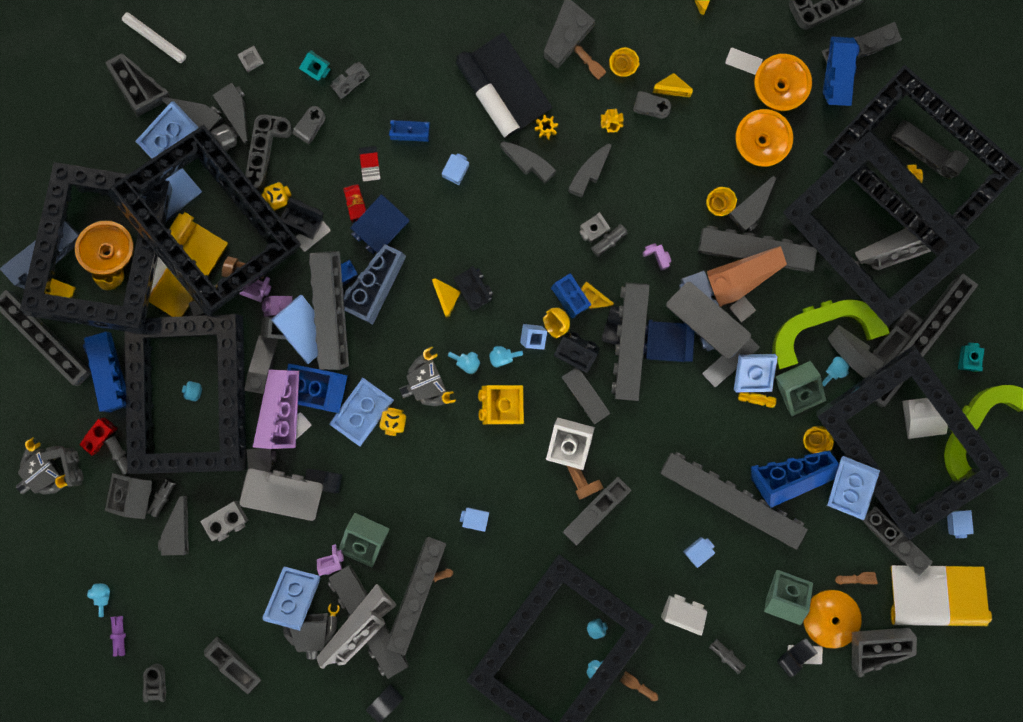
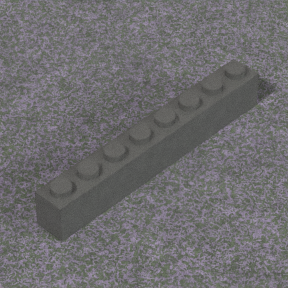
(936, 321)
(733, 501)

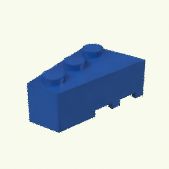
(840, 71)

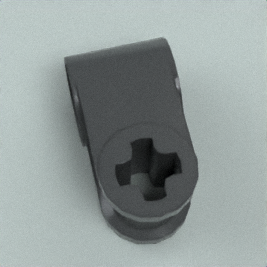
(649, 105)
(307, 127)
(154, 687)

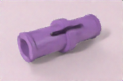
(118, 636)

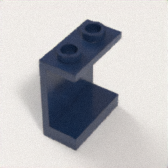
(379, 224)
(668, 342)

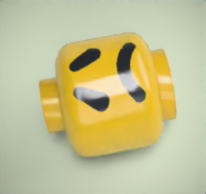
(276, 195)
(392, 421)

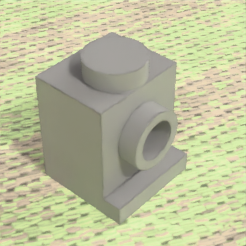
(602, 228)

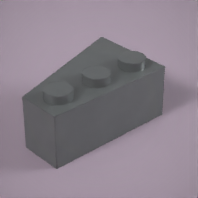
(569, 30)

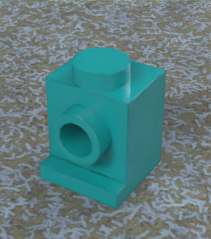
(308, 66)
(967, 362)

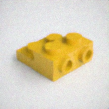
(501, 404)

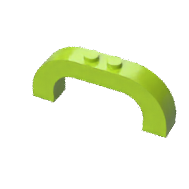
(784, 340)
(976, 411)

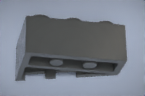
(137, 87)
(881, 647)

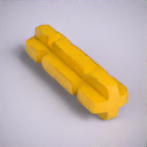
(757, 399)

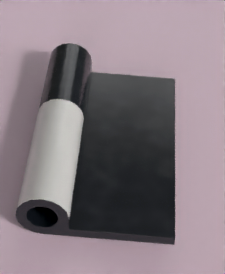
(503, 85)

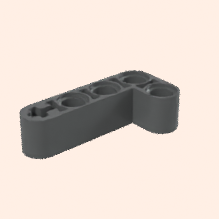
(815, 13)
(929, 151)
(264, 152)

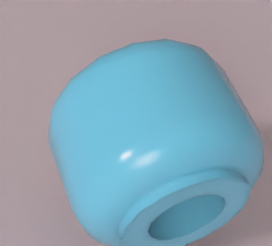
(192, 391)
(597, 628)

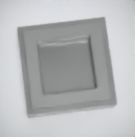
(250, 58)
(742, 309)

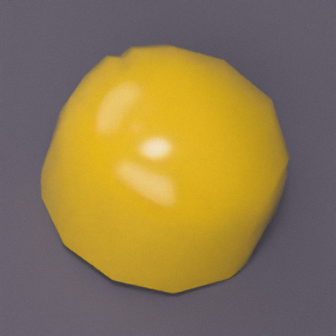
(624, 62)
(721, 201)
(109, 281)
(556, 322)
(818, 440)

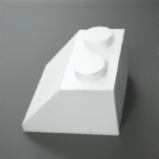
(922, 419)
(570, 443)
(684, 615)

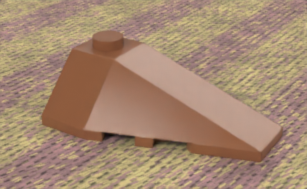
(740, 277)

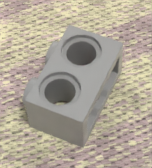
(223, 517)

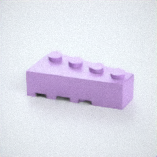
(278, 411)

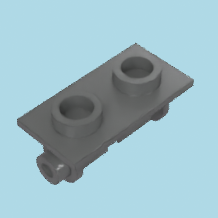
(356, 75)

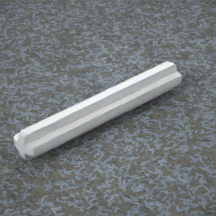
(153, 37)

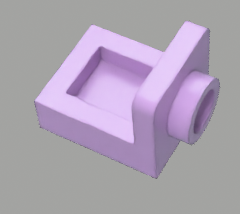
(663, 258)
(257, 290)
(274, 304)
(331, 563)

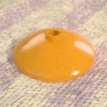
(791, 73)
(766, 125)
(98, 239)
(823, 609)

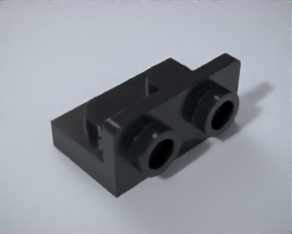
(473, 288)
(577, 351)

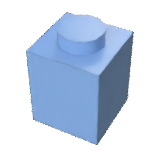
(455, 168)
(533, 336)
(474, 519)
(960, 523)
(699, 551)

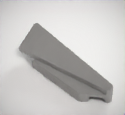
(892, 250)
(357, 629)

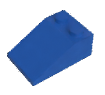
(319, 388)

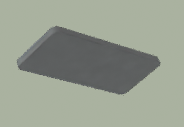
(708, 320)

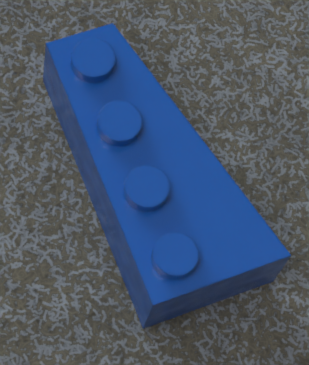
(106, 372)
(794, 477)

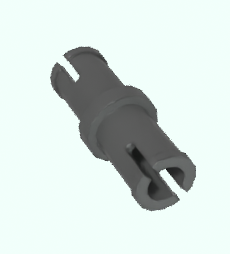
(609, 240)
(117, 453)
(161, 497)
(727, 656)

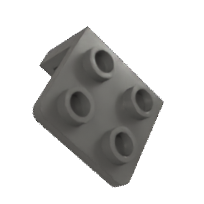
(69, 460)

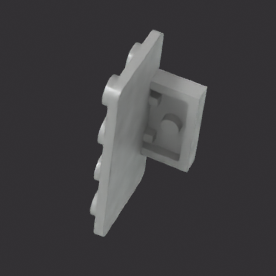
(281, 494)

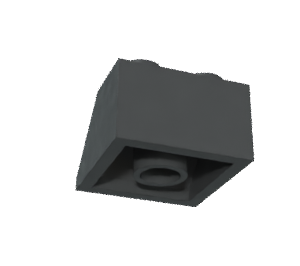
(128, 496)

